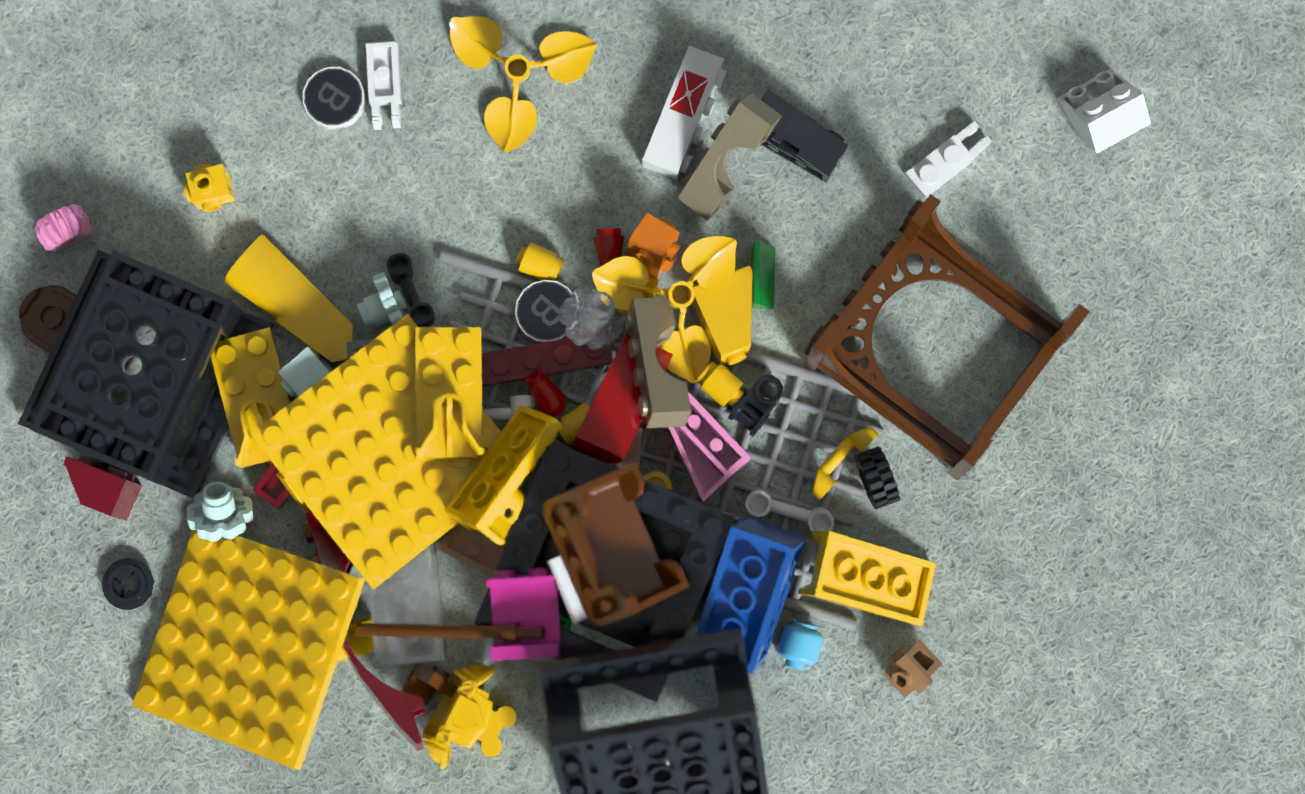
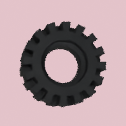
(877, 477)

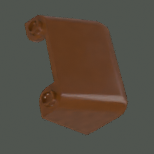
(610, 547)

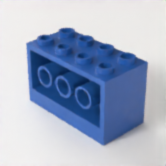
(752, 585)

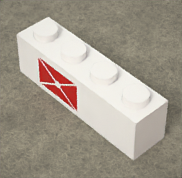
(683, 113)

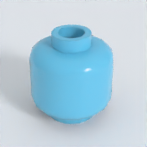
(800, 644)

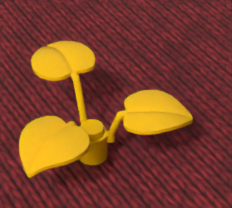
(510, 120)
(709, 262)

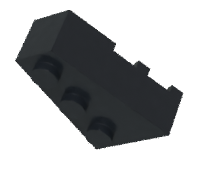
(803, 140)

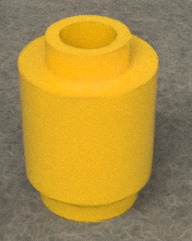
(539, 262)
(721, 385)
(572, 422)

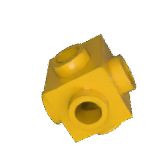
(209, 187)

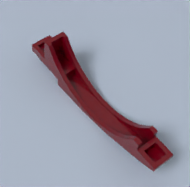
(397, 705)

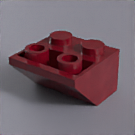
(104, 491)

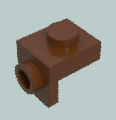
(426, 682)

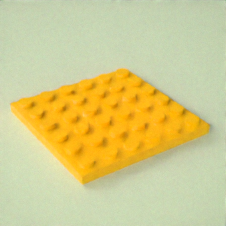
(355, 462)
(249, 646)

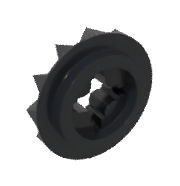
(114, 590)

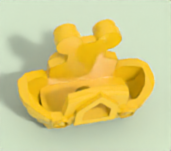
(467, 717)

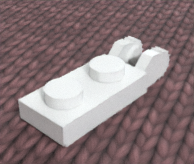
(384, 80)
(945, 161)

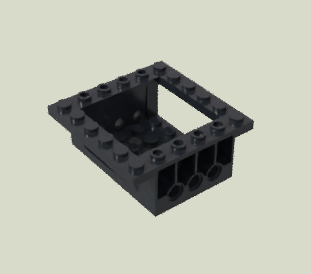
(89, 363)
(677, 528)
(664, 755)

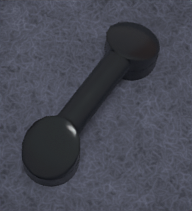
(401, 273)

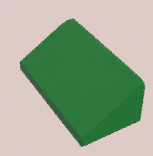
(763, 275)

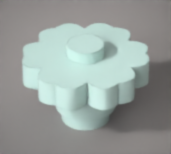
(384, 305)
(219, 512)

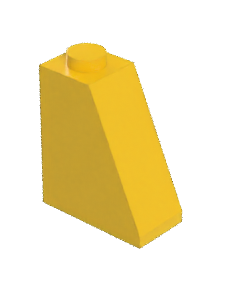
(727, 316)

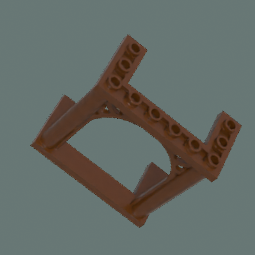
(927, 238)

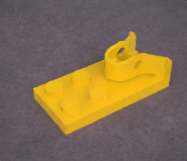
(249, 389)
(448, 393)
(496, 478)
(870, 578)

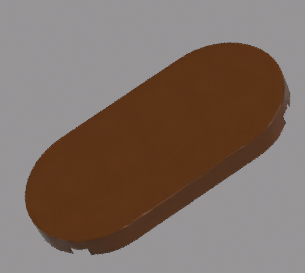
(47, 315)

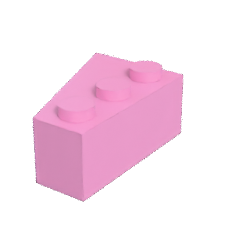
(707, 451)

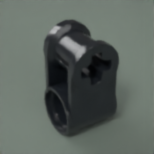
(756, 405)

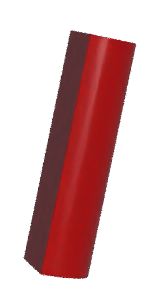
(615, 410)

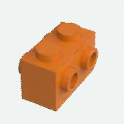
(654, 244)

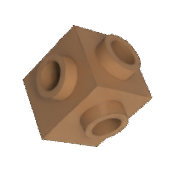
(912, 668)

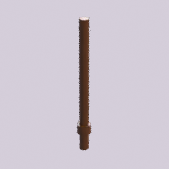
(509, 631)

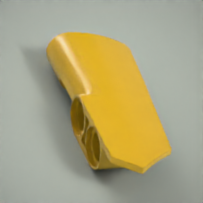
(291, 299)

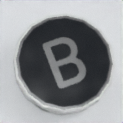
(334, 97)
(539, 310)

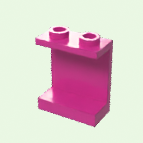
(531, 602)

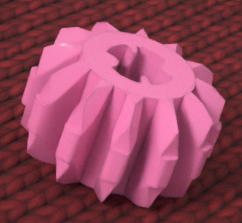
(63, 227)

